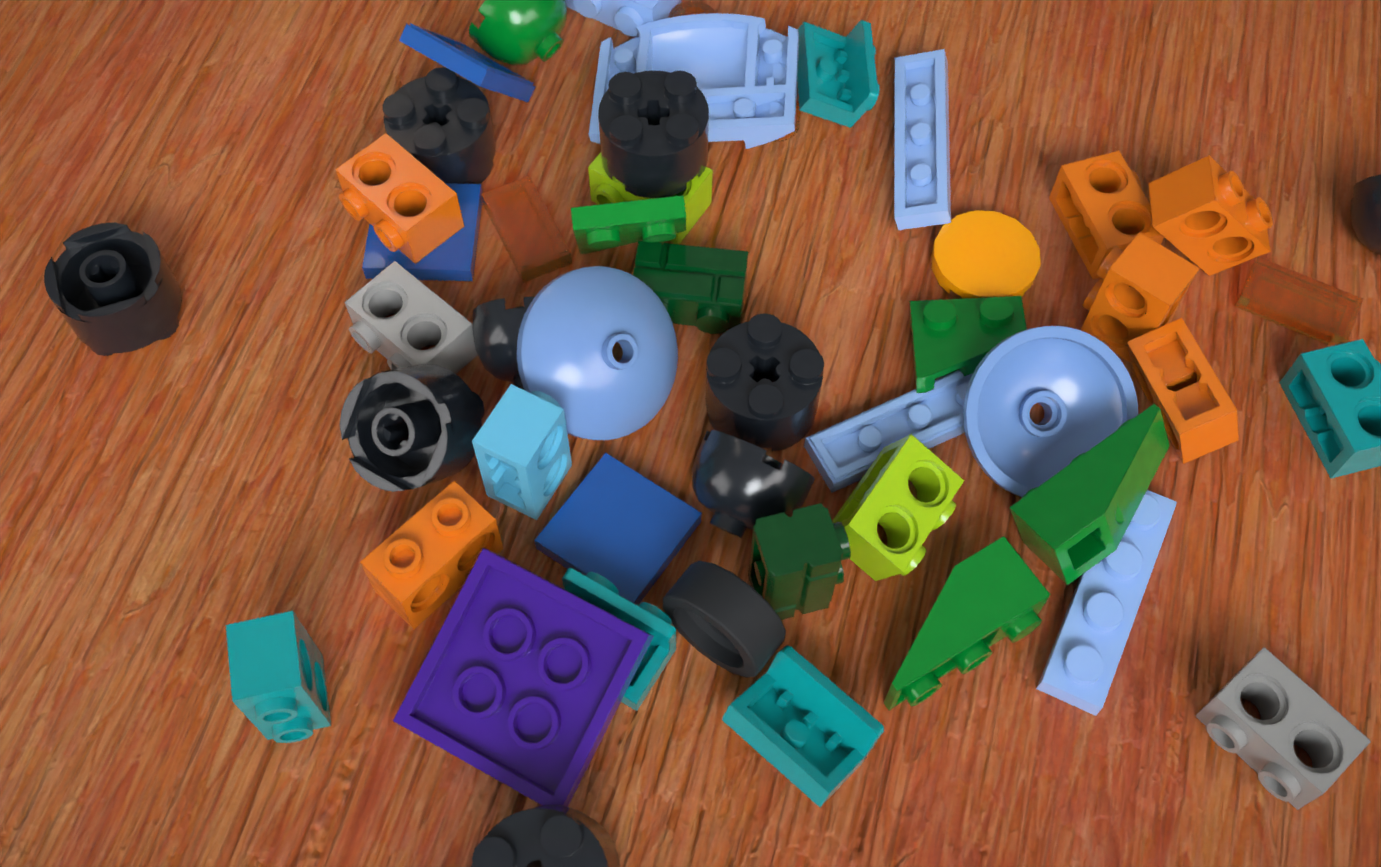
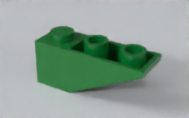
(1090, 503)
(978, 606)

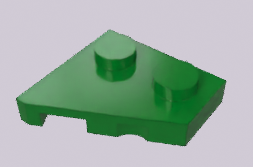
(628, 222)
(959, 333)

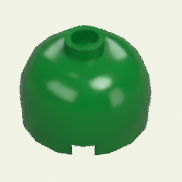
(520, 29)

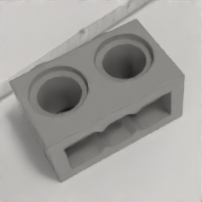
(418, 322)
(1289, 717)

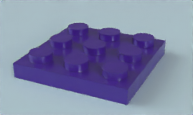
(523, 680)

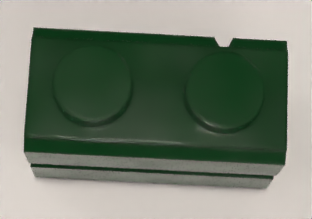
(695, 283)
(798, 559)

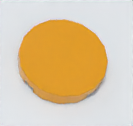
(985, 256)

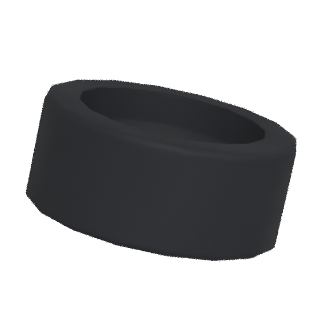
(724, 618)

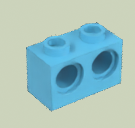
(523, 450)

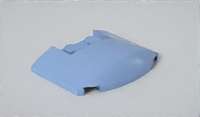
(736, 63)

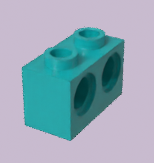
(1339, 405)
(278, 677)

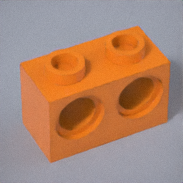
(399, 198)
(1101, 207)
(1210, 216)
(1137, 292)
(1185, 388)
(431, 554)

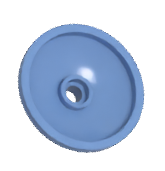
(569, 347)
(1073, 379)

